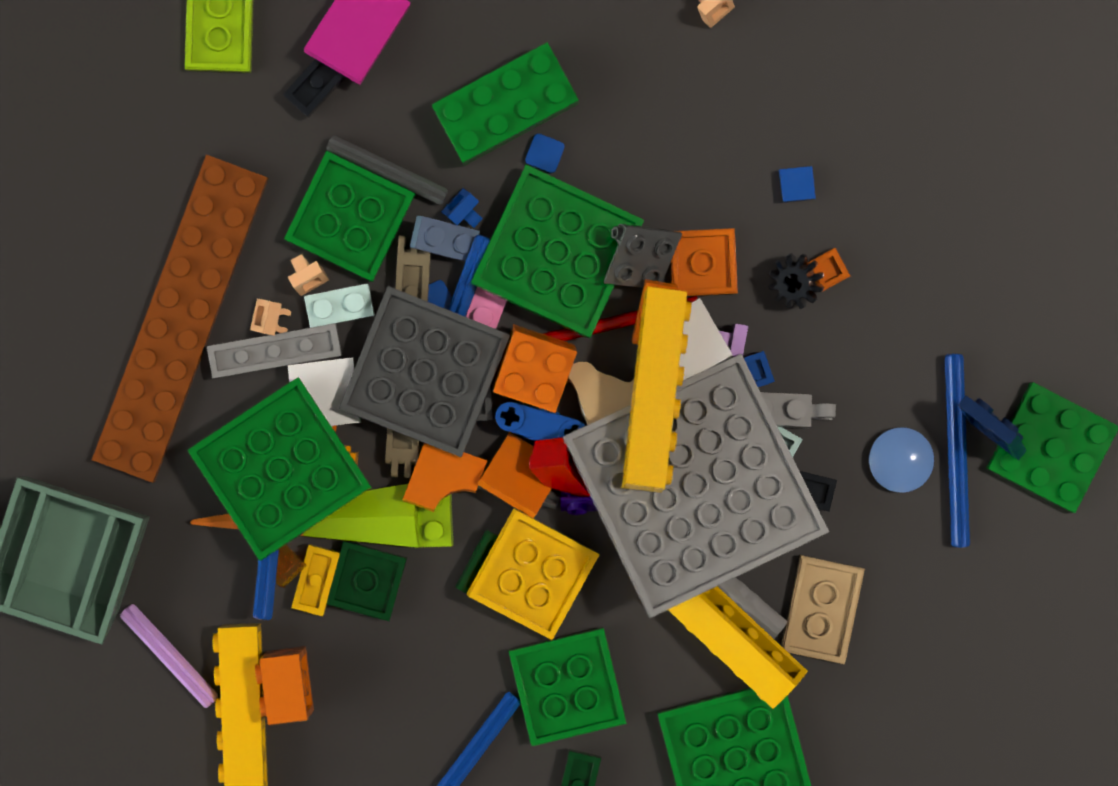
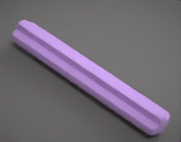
(169, 655)

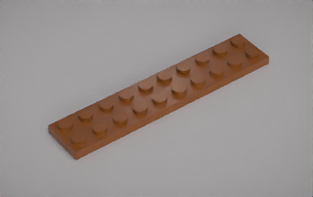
(180, 318)

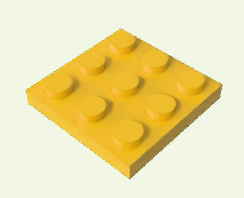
(532, 574)

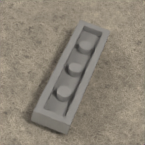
(274, 351)

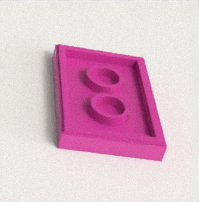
(355, 34)

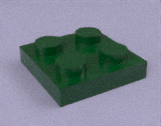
(366, 580)

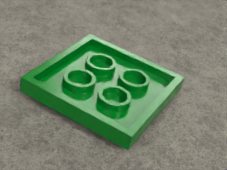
(349, 216)
(1061, 445)
(567, 686)

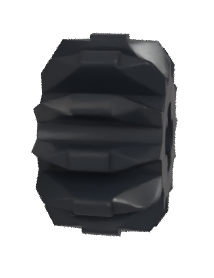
(805, 276)

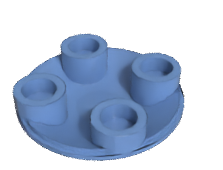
(901, 459)

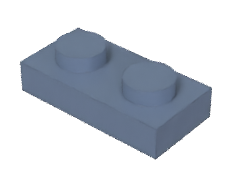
(442, 238)

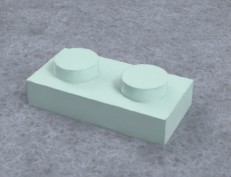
(339, 305)

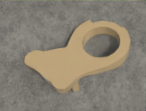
(599, 393)

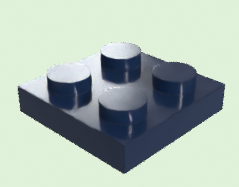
(1001, 432)

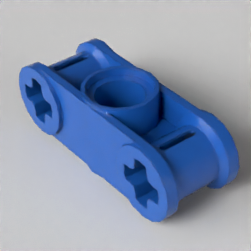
(535, 422)

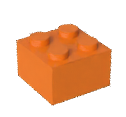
(534, 368)
(285, 685)

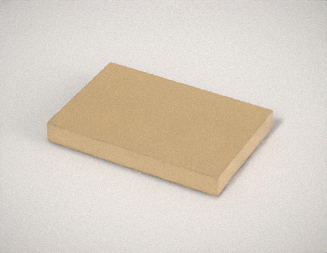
(822, 609)

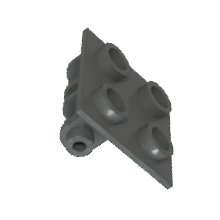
(641, 255)

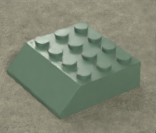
(66, 558)

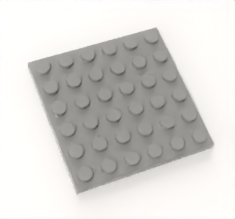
(729, 499)

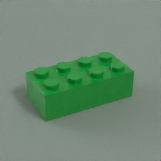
(505, 104)

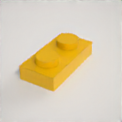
(315, 580)

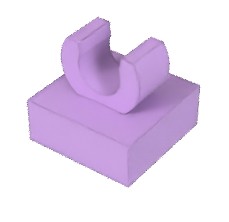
(736, 339)

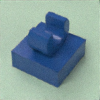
(462, 208)

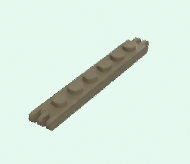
(413, 279)

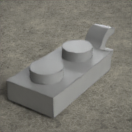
(796, 409)

